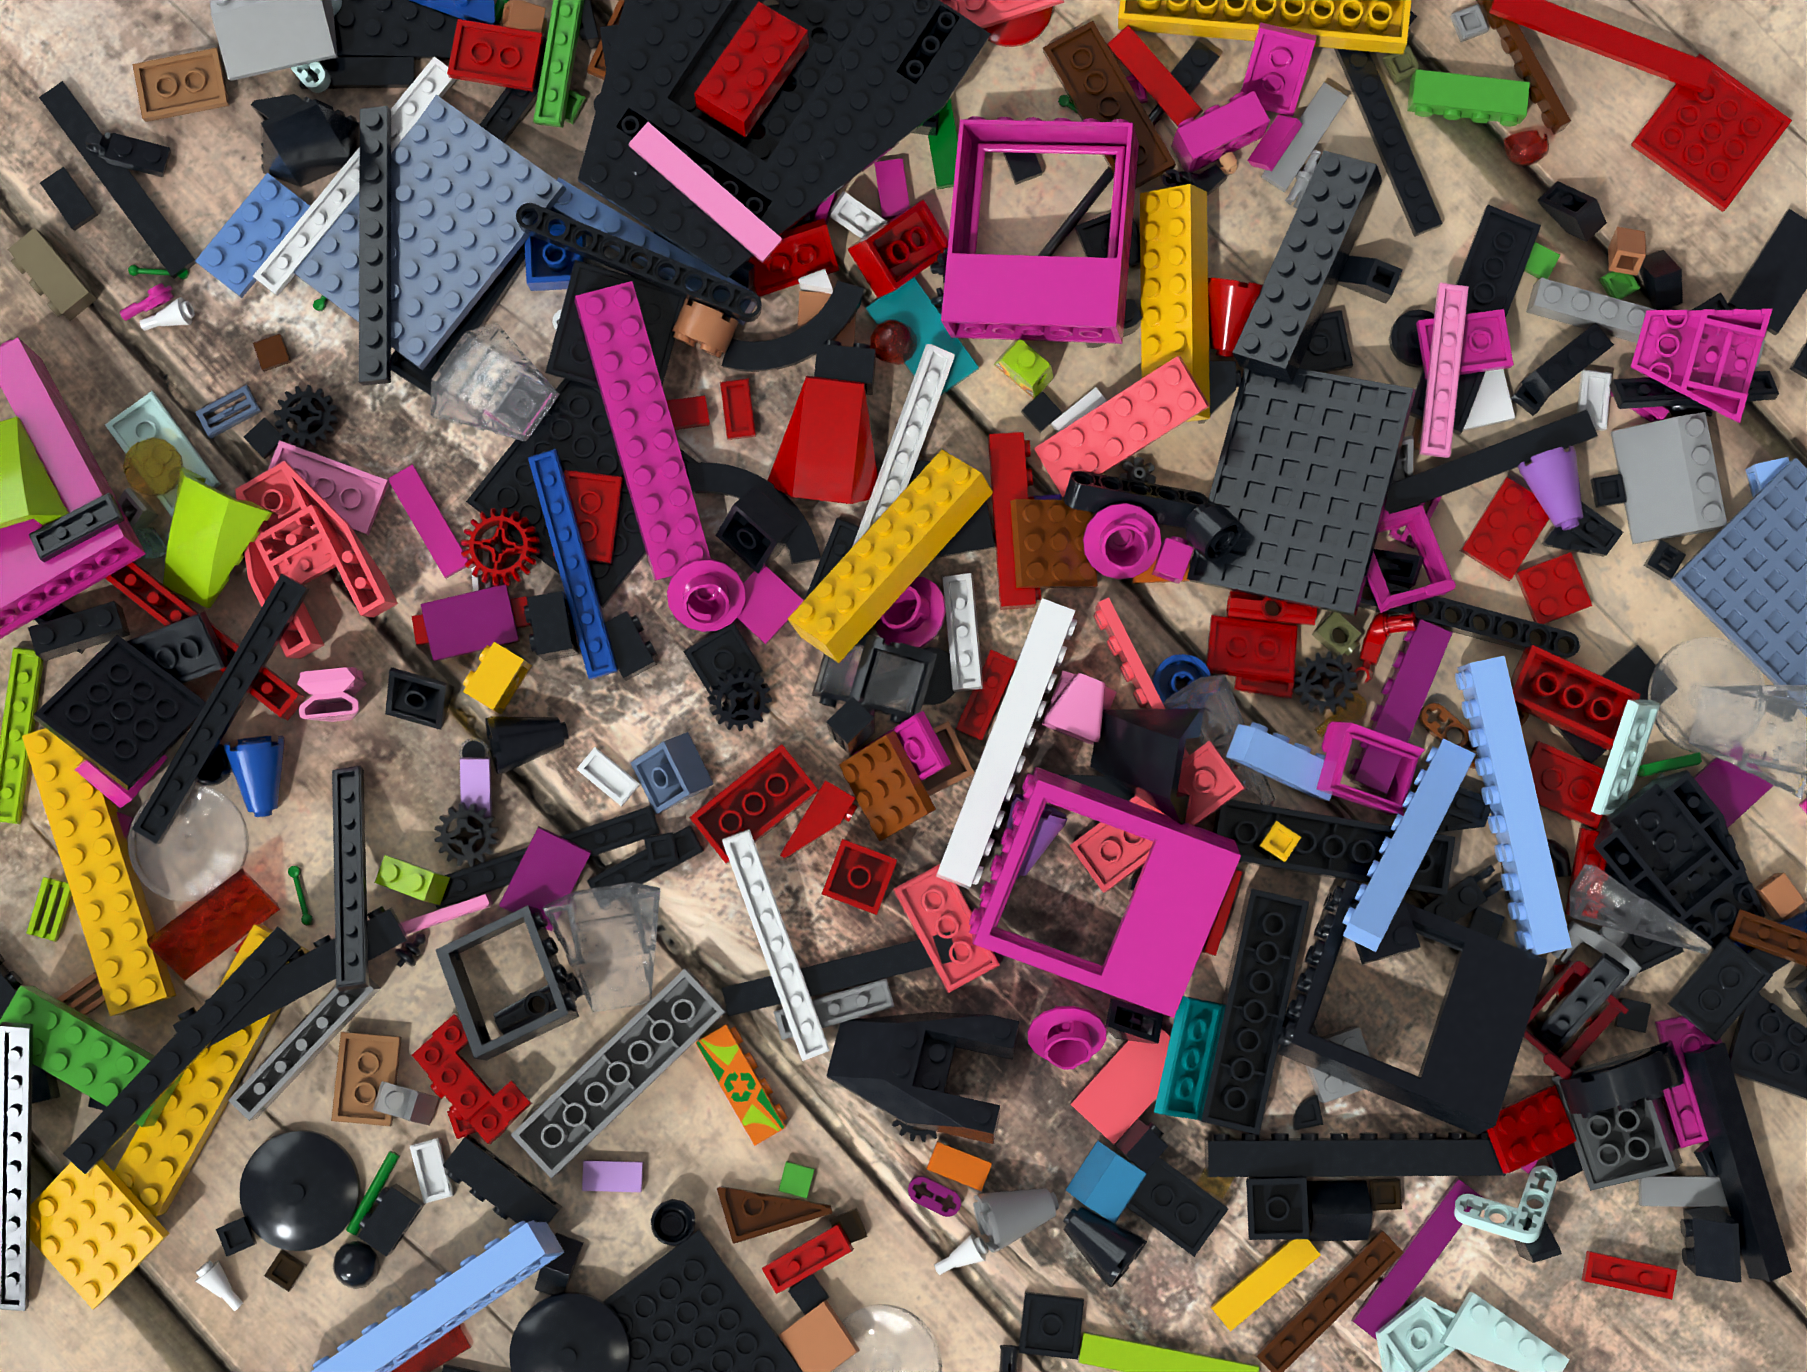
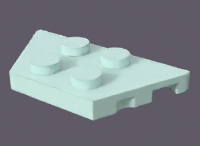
(1413, 1338)

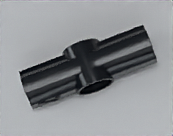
(522, 1011)

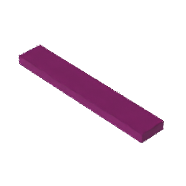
(1413, 1263)

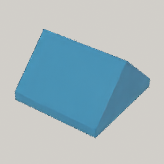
(1106, 1182)

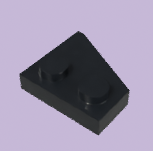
(1591, 536)
(1465, 812)

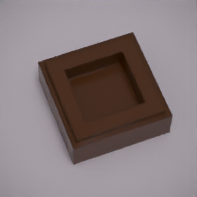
(272, 352)

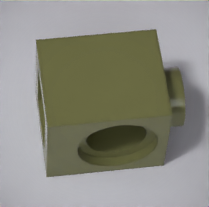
(1324, 634)

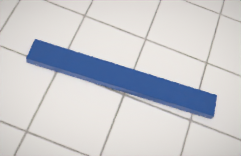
(573, 564)

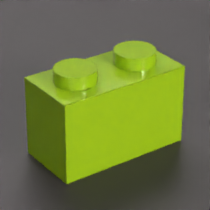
(412, 880)

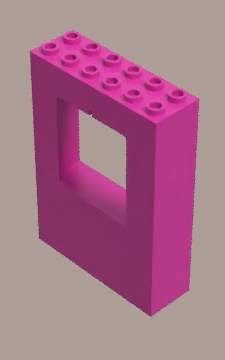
(26, 582)

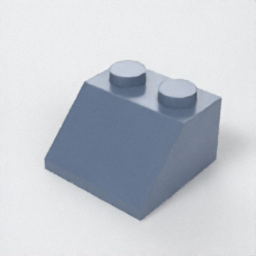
(671, 772)

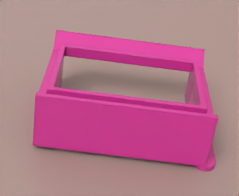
(1427, 547)
(1337, 747)

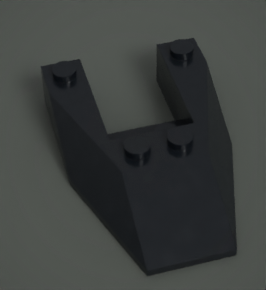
(906, 1063)

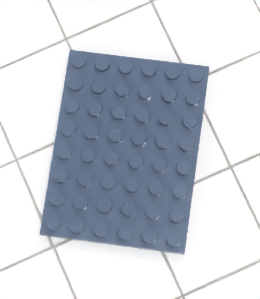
(449, 228)
(1755, 578)

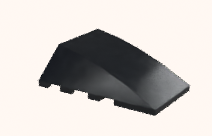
(308, 142)
(1146, 753)

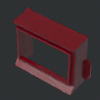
(1588, 1036)

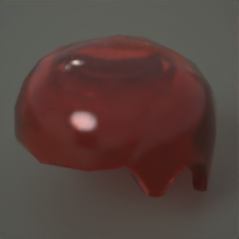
(1526, 147)
(893, 342)

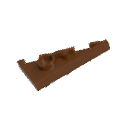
(756, 1214)

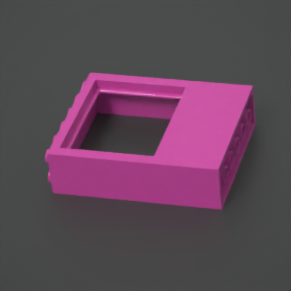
(1038, 294)
(1166, 912)

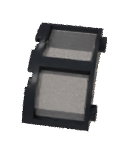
(885, 676)

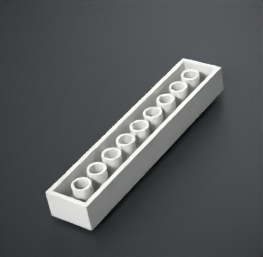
(1005, 744)

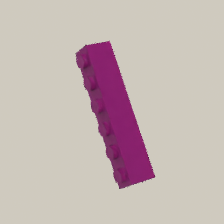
(1401, 704)

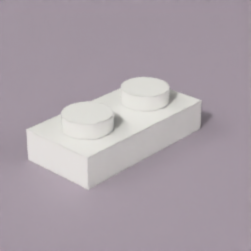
(855, 216)

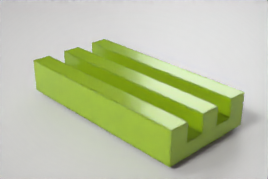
(39, 906)

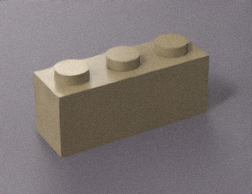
(51, 275)

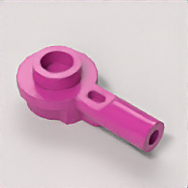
(157, 296)

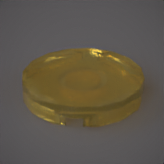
(153, 466)

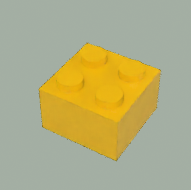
(496, 677)

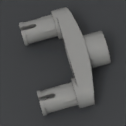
(1605, 941)

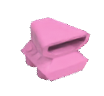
(332, 694)
(1078, 707)

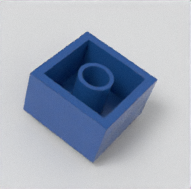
(549, 265)

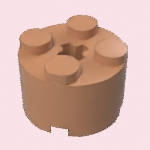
(704, 326)

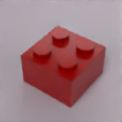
(859, 876)

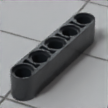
(1166, 504)

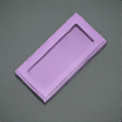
(476, 783)
(612, 1176)

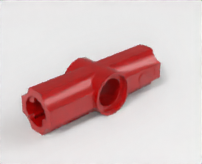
(1253, 607)

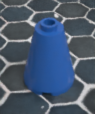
(257, 771)

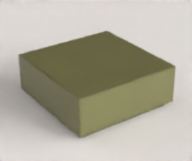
(1401, 65)

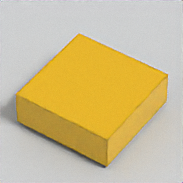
(1280, 841)

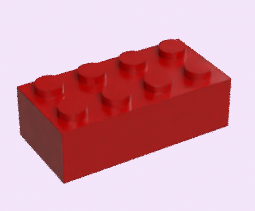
(752, 69)
(1569, 696)
(755, 800)

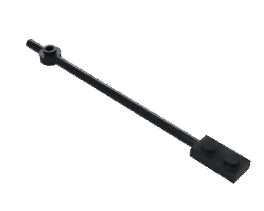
(1189, 74)

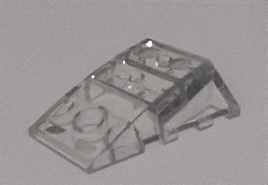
(491, 385)
(1756, 730)
(609, 941)

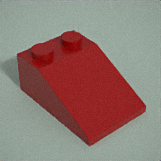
(899, 249)

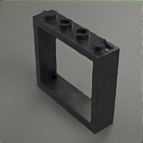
(464, 997)

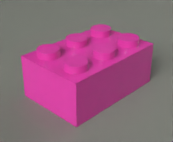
(1219, 131)

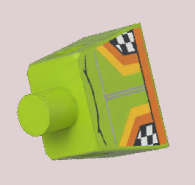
(1025, 368)

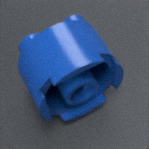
(1178, 667)

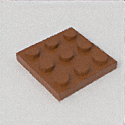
(1050, 545)
(887, 786)

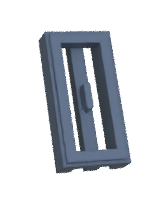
(254, 410)

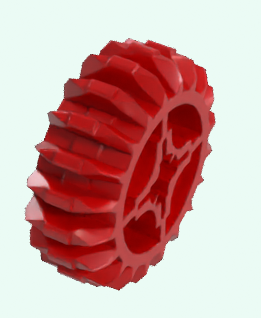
(500, 535)

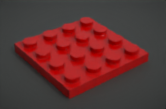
(1712, 136)

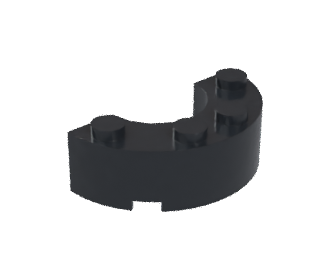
(1624, 1082)

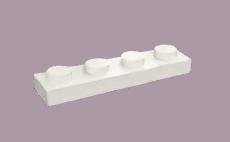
(963, 632)

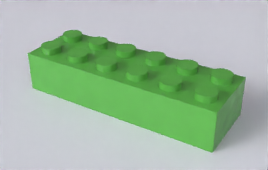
(81, 1049)

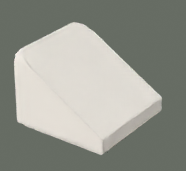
(816, 282)

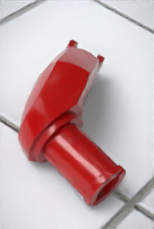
(1378, 634)

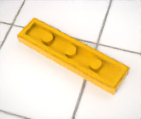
(1264, 1281)

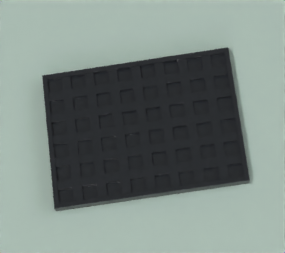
(1309, 483)

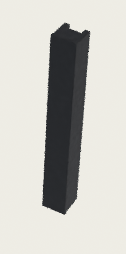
(1737, 1162)

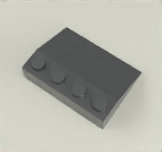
(1623, 1143)

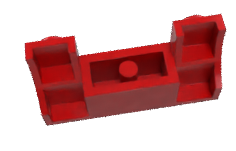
(463, 1087)

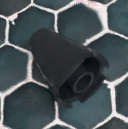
(522, 739)
(1103, 1243)

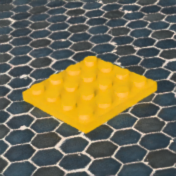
(93, 1230)

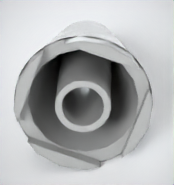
(1012, 1214)

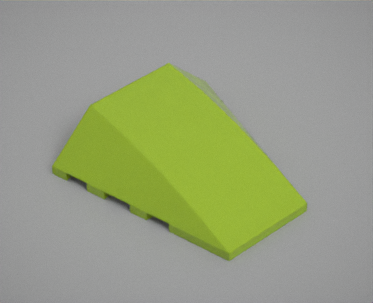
(24, 480)
(207, 538)

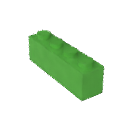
(1468, 97)

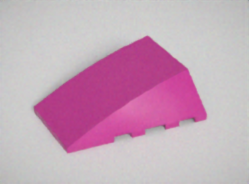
(1703, 354)

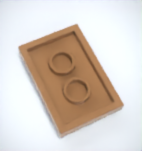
(180, 84)
(361, 1068)

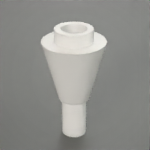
(176, 313)
(968, 1252)
(215, 1280)

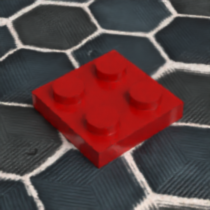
(1553, 589)

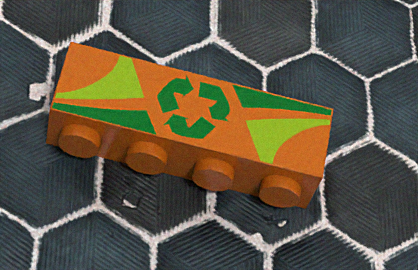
(741, 1083)

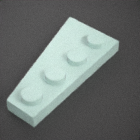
(1499, 1339)

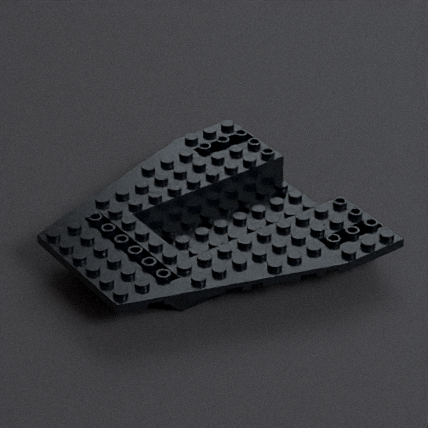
(852, 103)

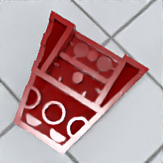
(827, 444)

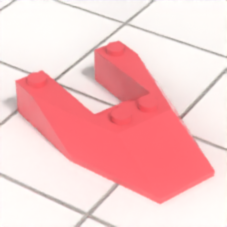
(304, 542)

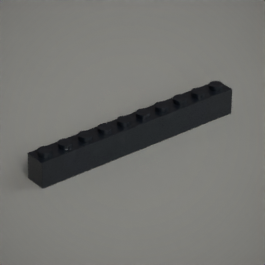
(1350, 1156)

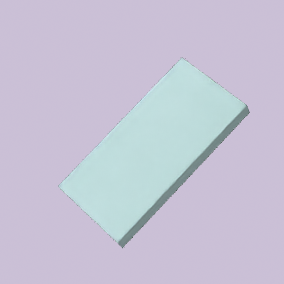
(151, 419)
(1625, 755)

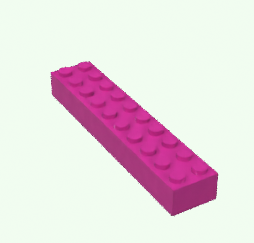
(642, 428)

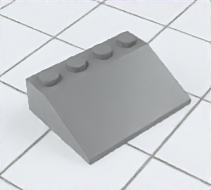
(272, 34)
(1669, 478)

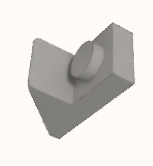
(405, 1103)

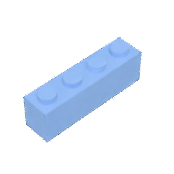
(1278, 759)

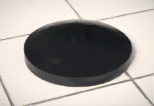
(299, 1190)
(570, 1336)

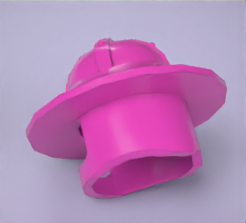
(1122, 541)
(706, 595)
(914, 615)
(1067, 1036)

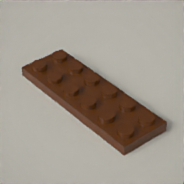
(1104, 94)

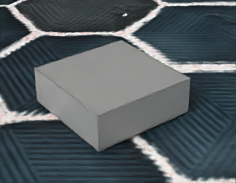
(1469, 23)

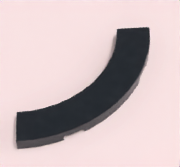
(803, 342)
(736, 482)

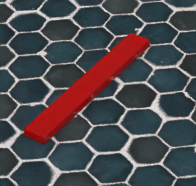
(1606, 41)

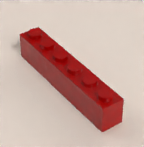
(1009, 482)

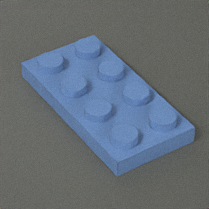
(252, 234)

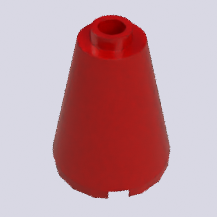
(1229, 309)

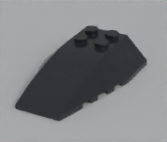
(1678, 855)

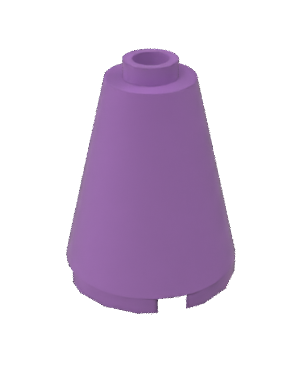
(1556, 485)
(1047, 829)

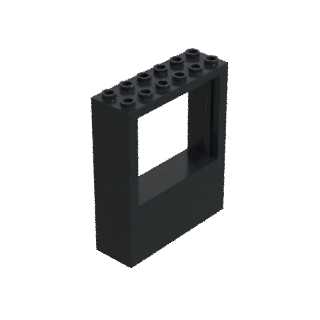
(1473, 1035)

